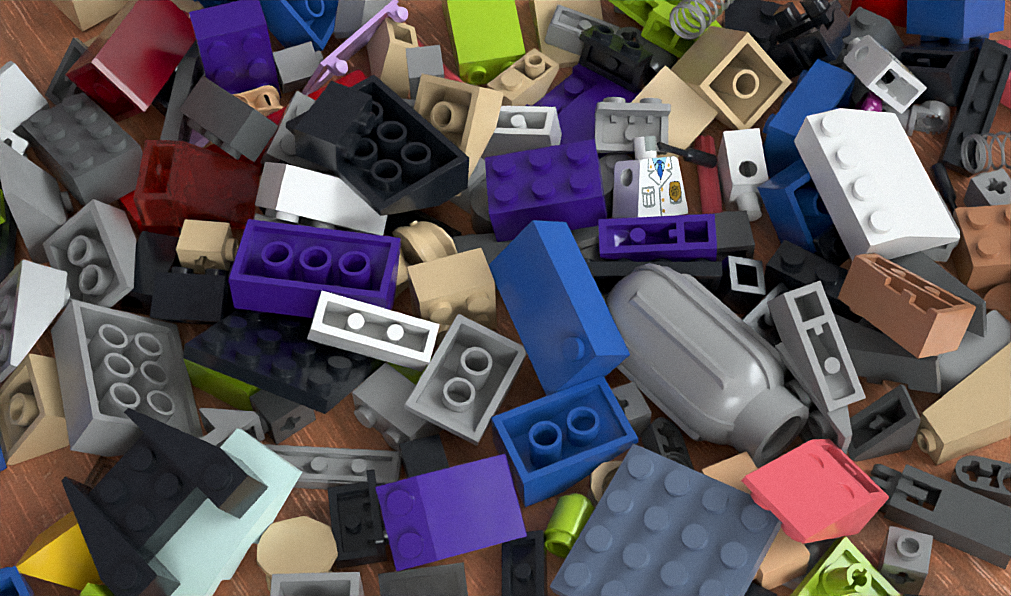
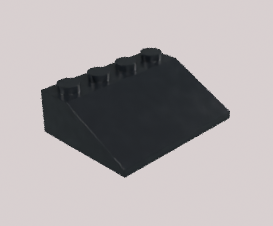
(402, 159)

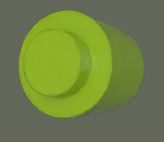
(567, 523)

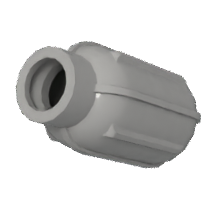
(704, 364)

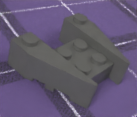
(882, 358)

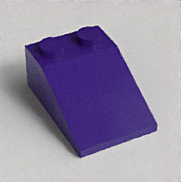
(451, 512)

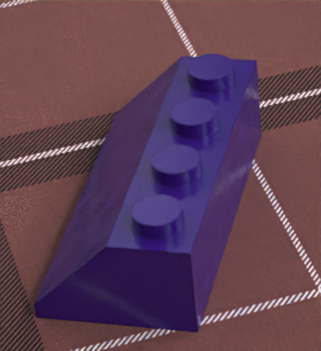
(289, 265)

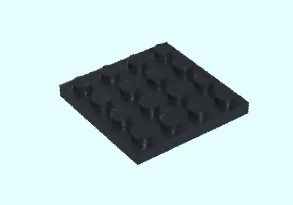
(278, 358)

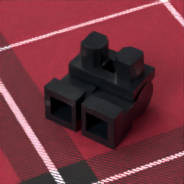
(809, 35)

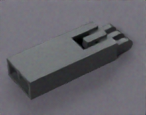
(959, 515)

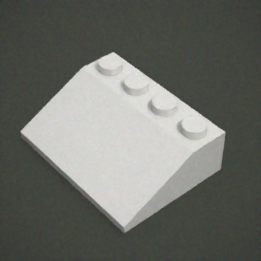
(873, 183)

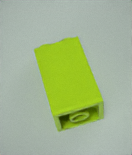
(483, 37)

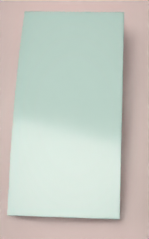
(215, 542)

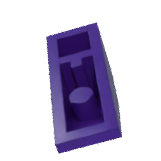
(668, 237)

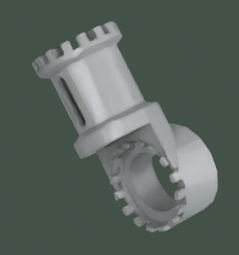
(916, 117)

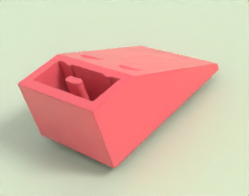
(816, 492)

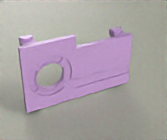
(336, 62)

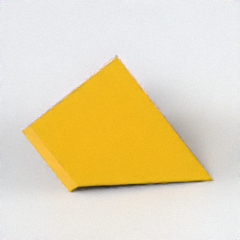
(61, 556)

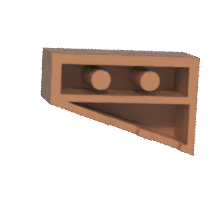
(905, 306)

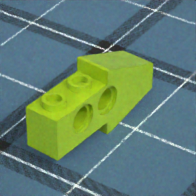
(655, 17)

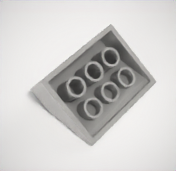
(114, 364)

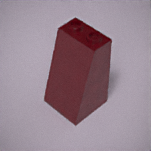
(134, 57)

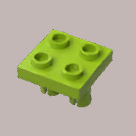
(844, 573)

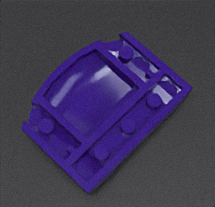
(576, 102)

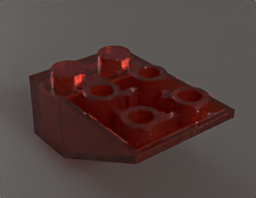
(194, 184)

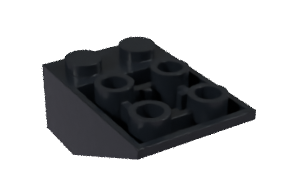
(939, 67)

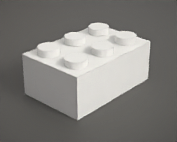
(317, 199)

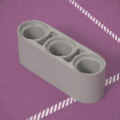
(974, 351)

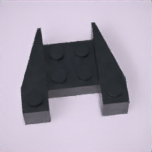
(151, 498)

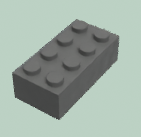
(85, 149)

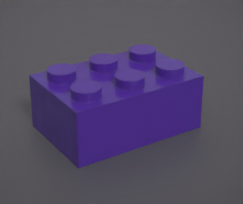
(235, 46)
(545, 185)

